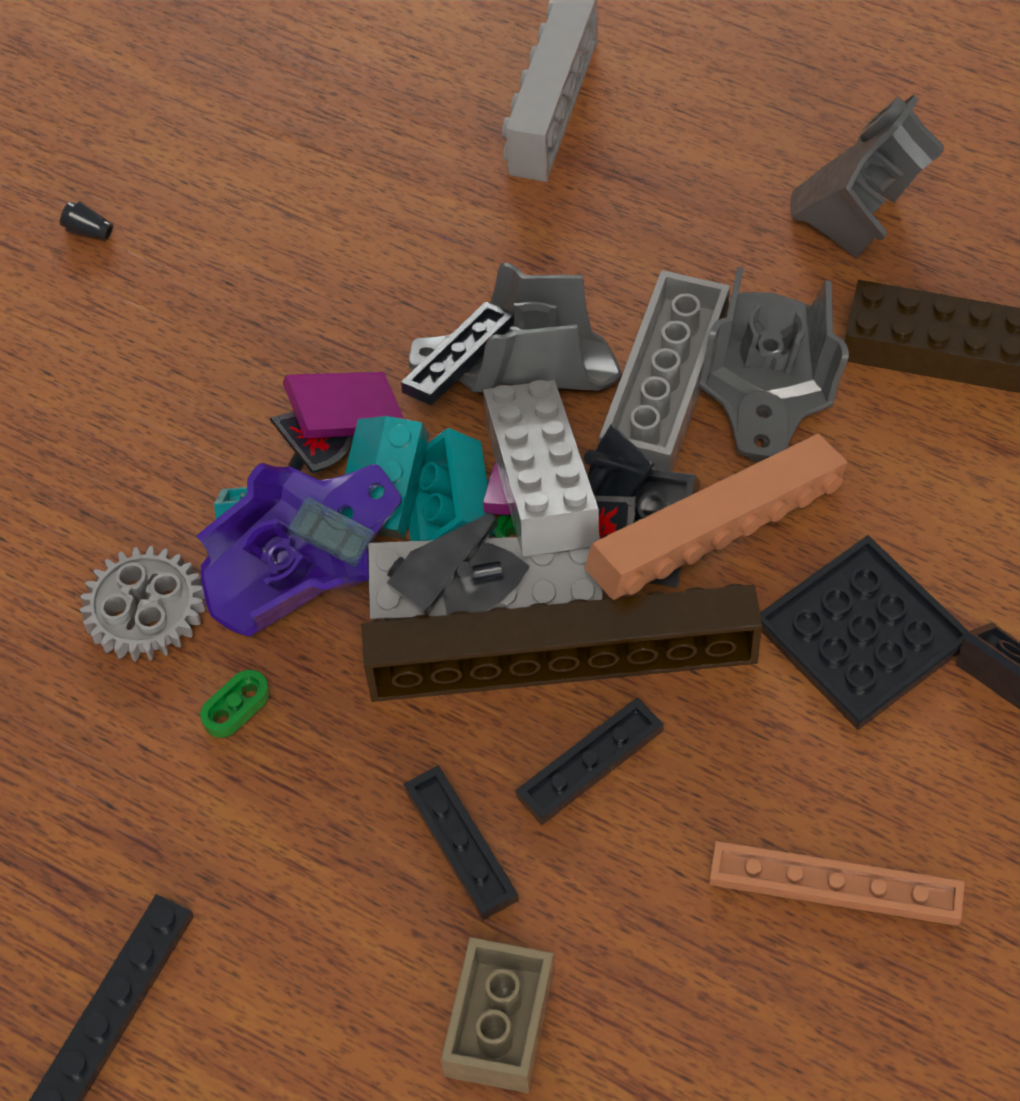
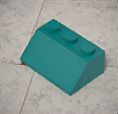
(400, 451)
(449, 486)

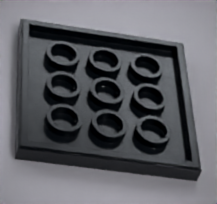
(863, 631)

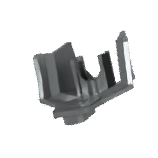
(884, 159)
(547, 341)
(774, 363)

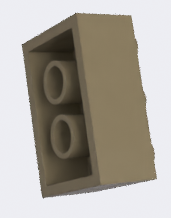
(498, 1015)

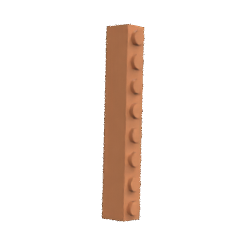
(714, 516)

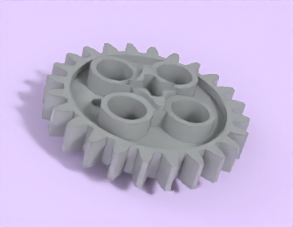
(172, 611)

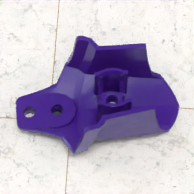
(263, 571)

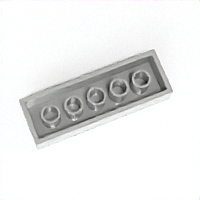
(550, 88)
(666, 366)
(540, 468)
(549, 580)

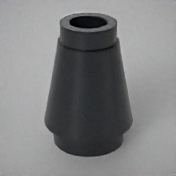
(84, 221)

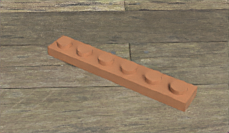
(837, 883)

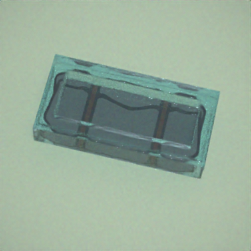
(331, 531)

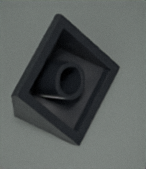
(993, 660)

